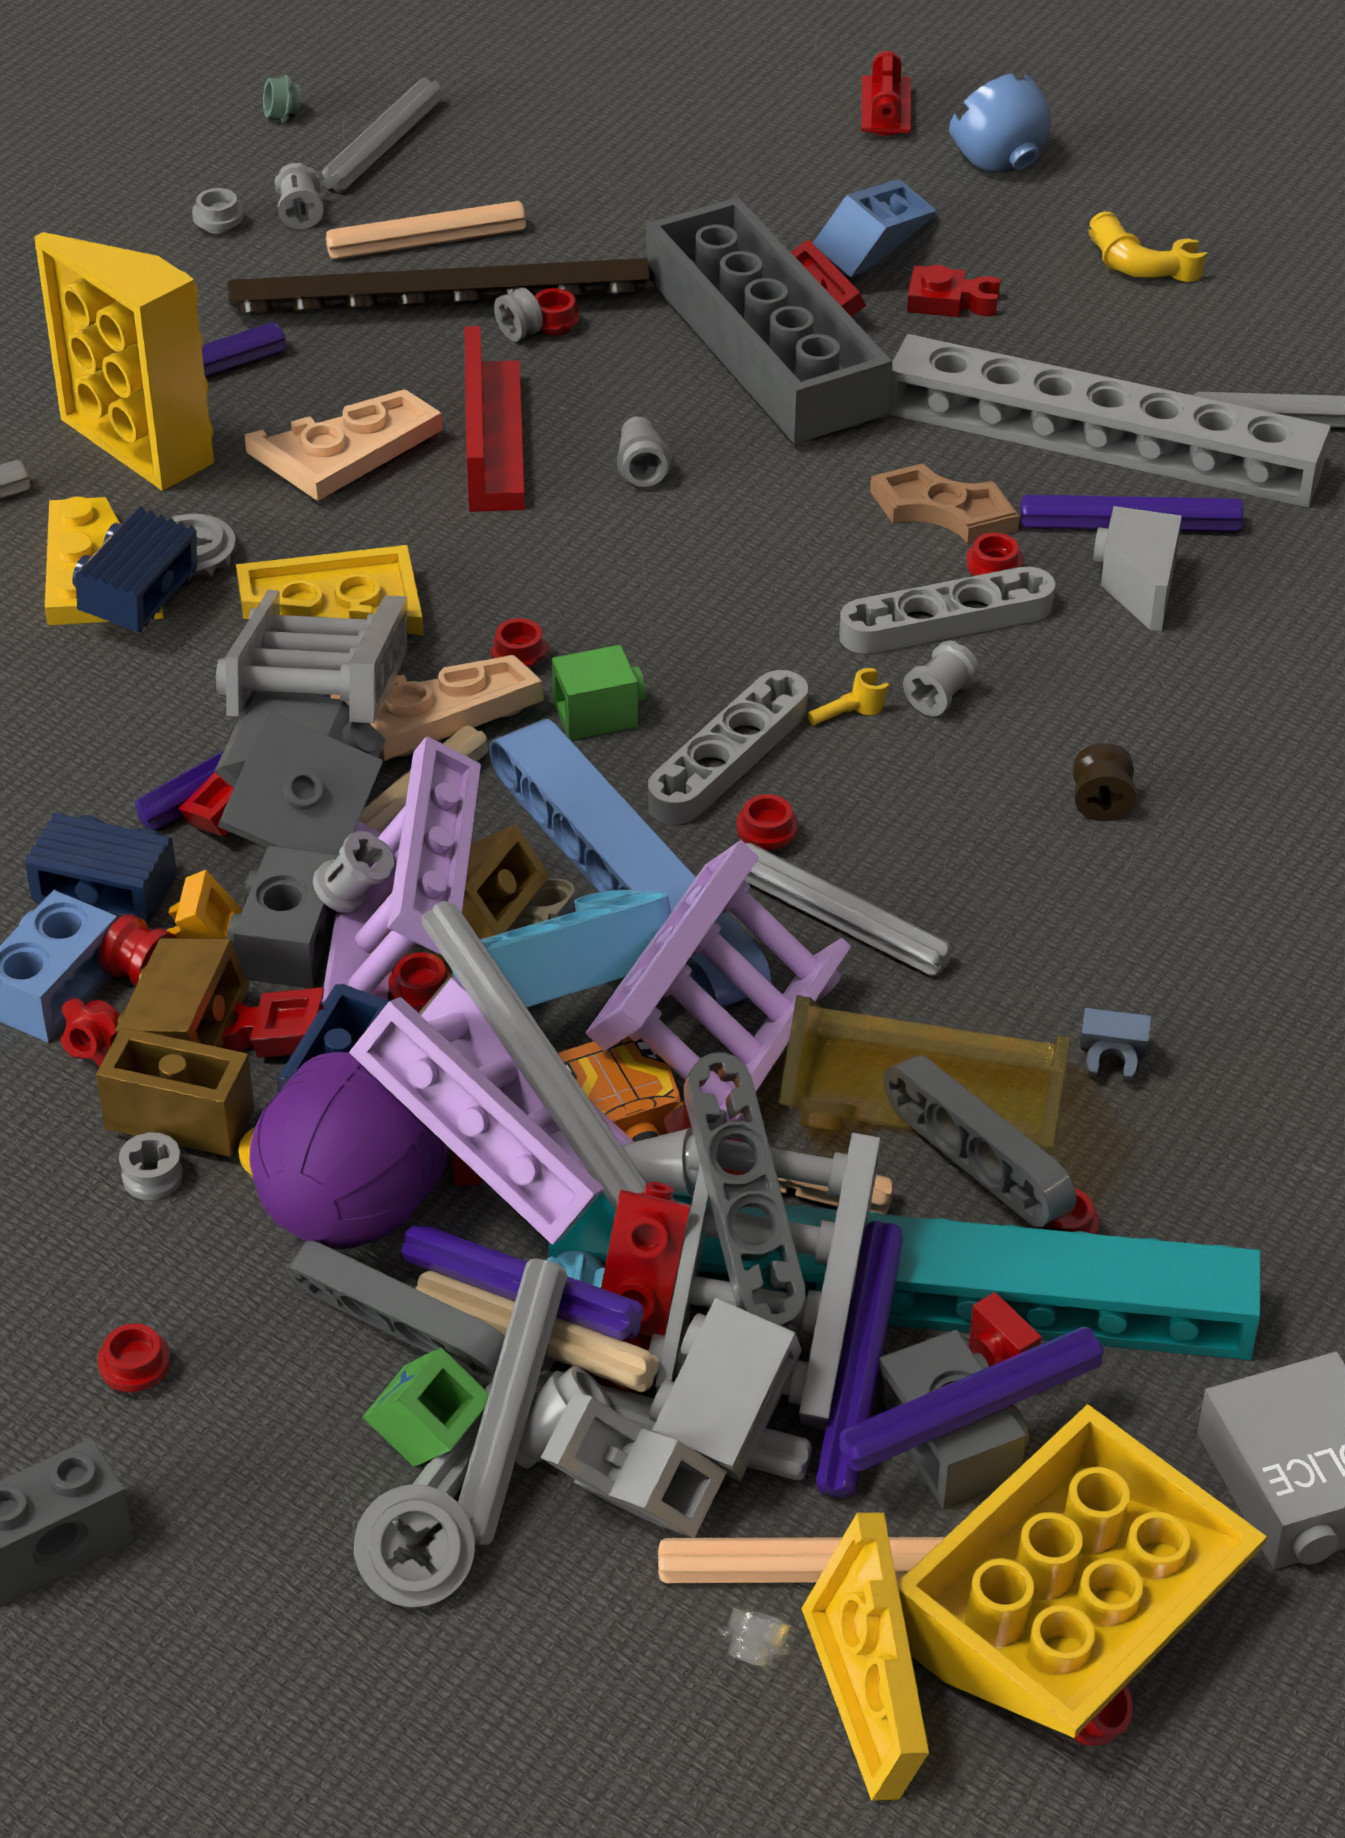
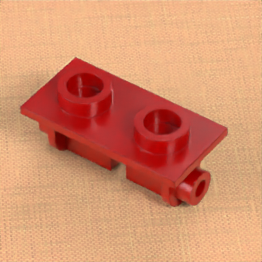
(886, 97)
(647, 1251)

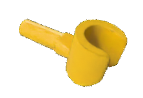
(864, 698)

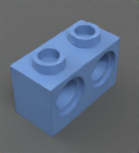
(50, 962)

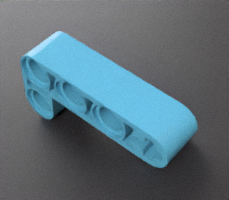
(580, 947)

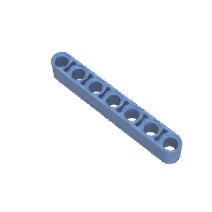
(605, 835)

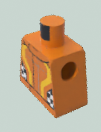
(626, 1085)

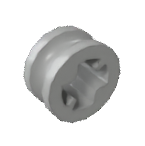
(518, 314)
(151, 1183)

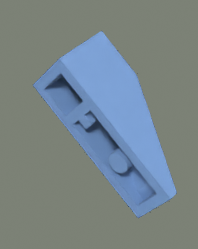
(872, 226)

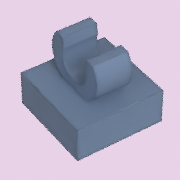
(1116, 1034)

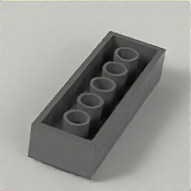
(768, 320)

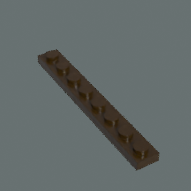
(416, 286)

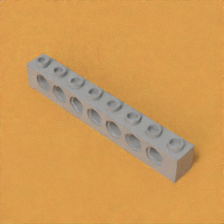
(1109, 420)

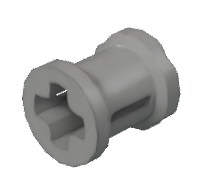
(304, 194)
(933, 685)
(353, 872)

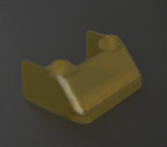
(841, 1060)

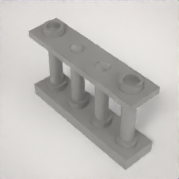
(316, 656)
(833, 1244)

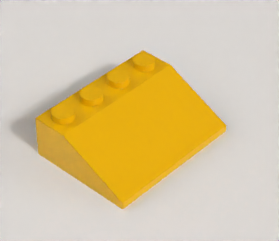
(127, 355)
(1071, 1576)

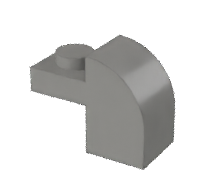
(633, 1466)

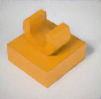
(203, 909)

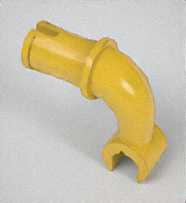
(1125, 254)

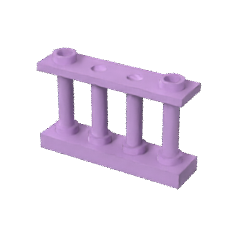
(431, 866)
(664, 972)
(481, 1106)

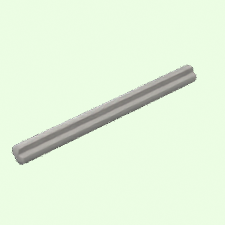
(532, 1052)

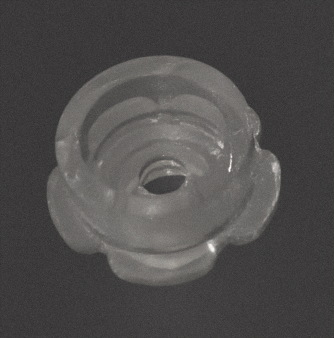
(756, 1636)

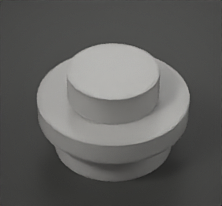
(217, 210)

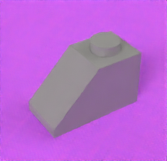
(1139, 561)

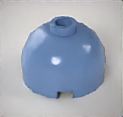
(1003, 124)

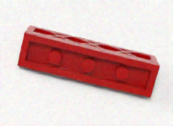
(492, 430)

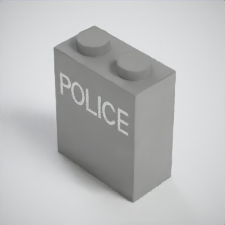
(1284, 1455)

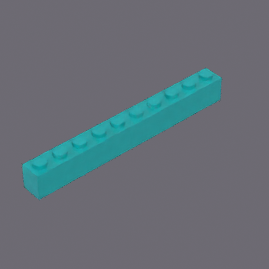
(1120, 1287)

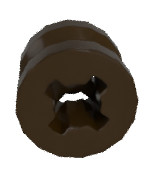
(1104, 782)

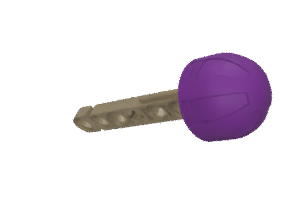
(343, 1153)

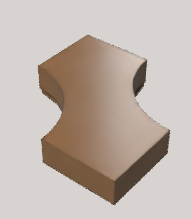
(962, 507)

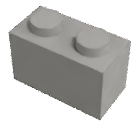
(726, 1385)

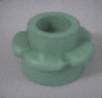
(281, 98)

